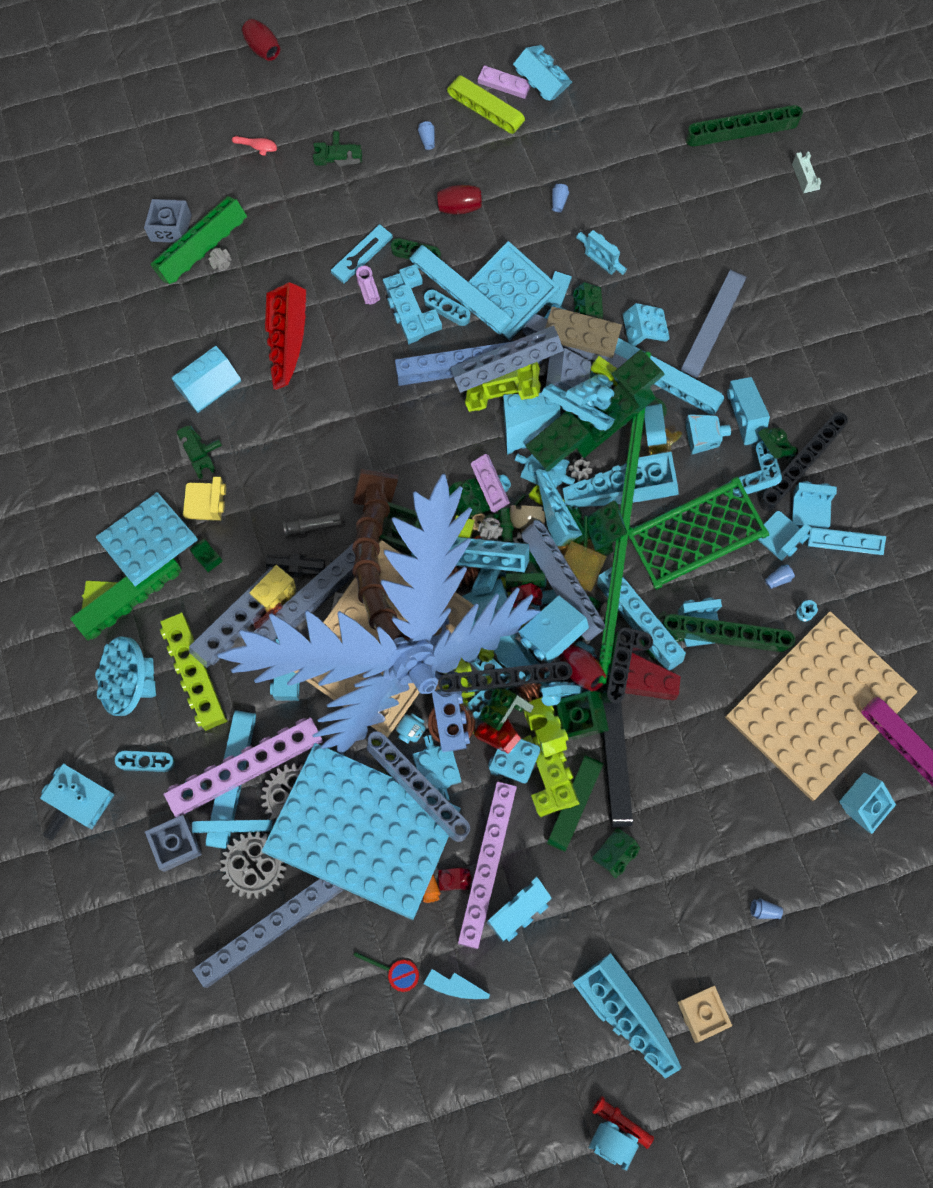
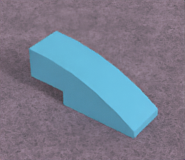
(455, 986)

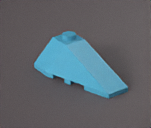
(558, 517)

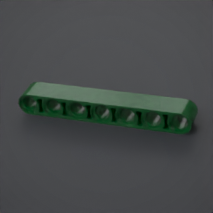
(743, 125)
(736, 633)

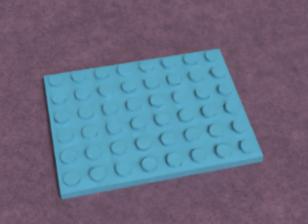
(358, 832)

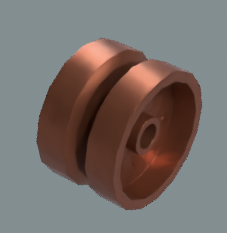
(452, 730)

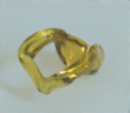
(663, 448)

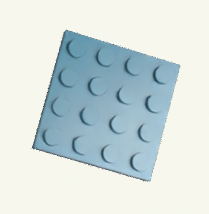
(514, 286)
(146, 538)

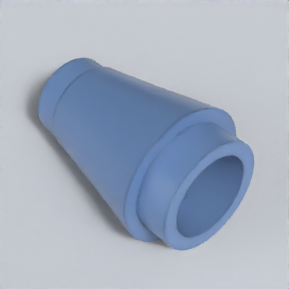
(427, 134)
(559, 197)
(780, 576)
(765, 910)

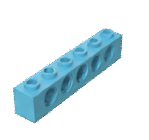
(493, 555)
(642, 619)

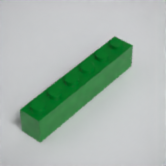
(199, 240)
(120, 601)

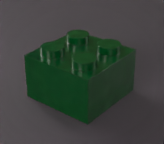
(390, 534)
(582, 715)

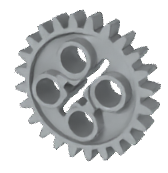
(275, 787)
(238, 877)

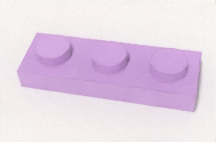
(504, 82)
(490, 483)

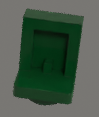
(206, 555)

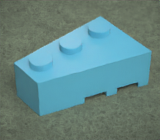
(748, 409)

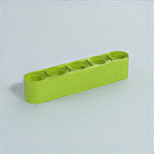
(486, 104)

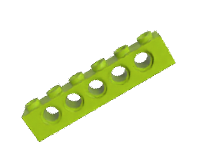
(215, 715)

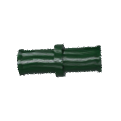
(505, 523)

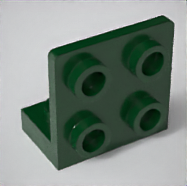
(471, 496)
(606, 527)
(532, 574)
(500, 706)

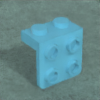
(645, 322)
(812, 504)
(783, 535)
(705, 609)
(516, 764)

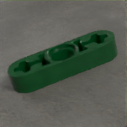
(411, 245)

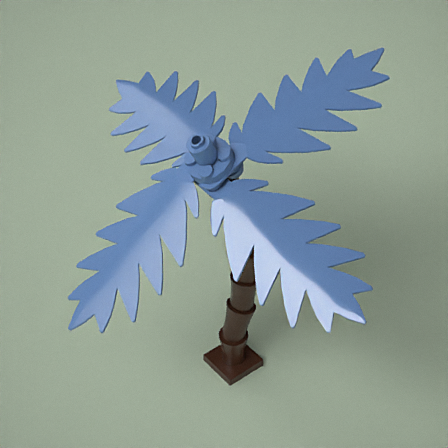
(403, 646)

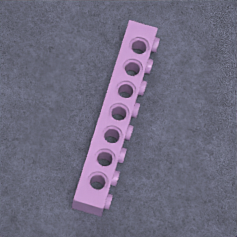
(274, 758)
(487, 866)

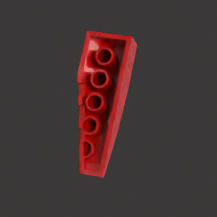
(285, 325)

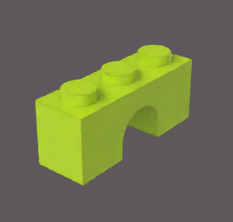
(550, 736)

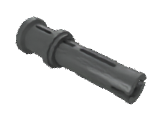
(302, 526)

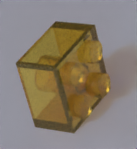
(585, 564)

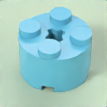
(614, 1145)

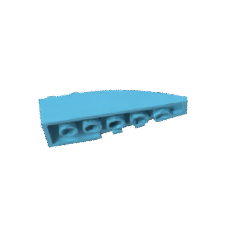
(653, 480)
(622, 1006)

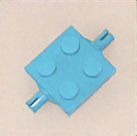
(602, 252)
(557, 473)
(437, 767)

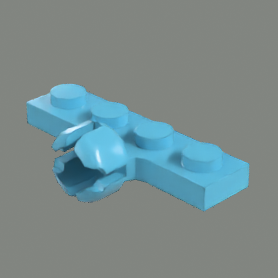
(594, 389)
(585, 412)
(554, 691)

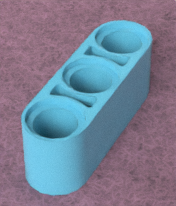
(655, 425)

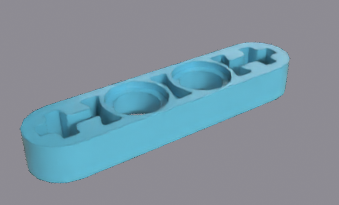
(231, 826)

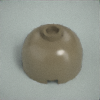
(525, 515)

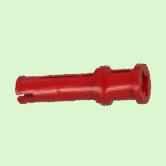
(614, 1115)

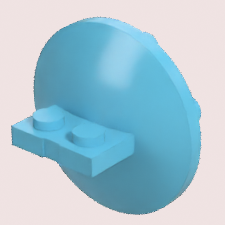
(124, 676)

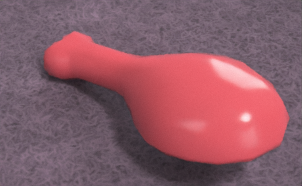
(261, 144)

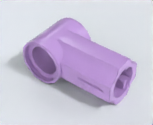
(367, 285)

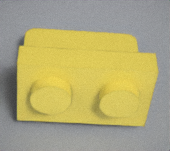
(205, 500)
(274, 589)

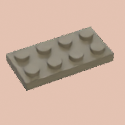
(585, 332)

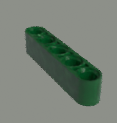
(569, 817)

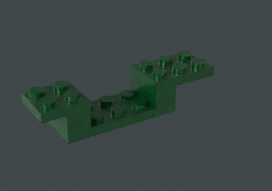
(569, 433)

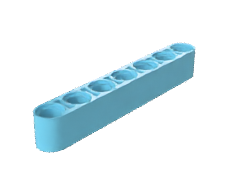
(460, 289)
(226, 804)

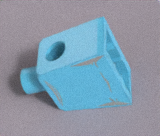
(705, 432)

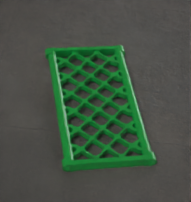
(735, 482)

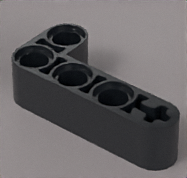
(622, 668)

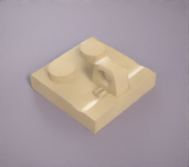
(704, 1014)

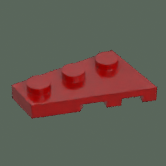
(504, 739)

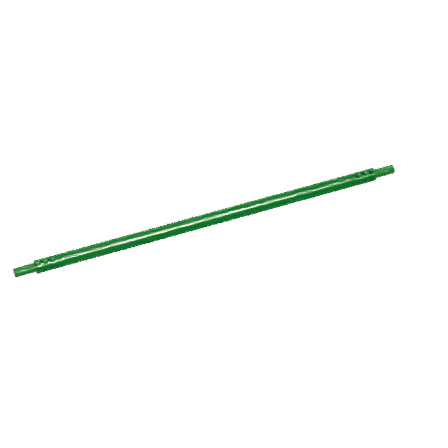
(621, 543)

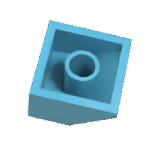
(868, 802)

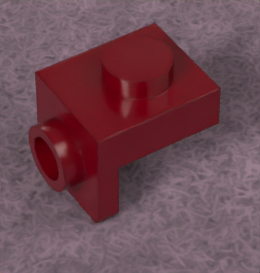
(527, 590)
(454, 879)

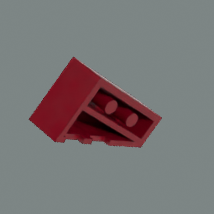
(651, 680)

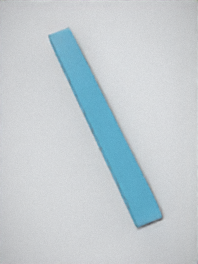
(675, 381)

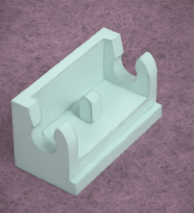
(805, 173)

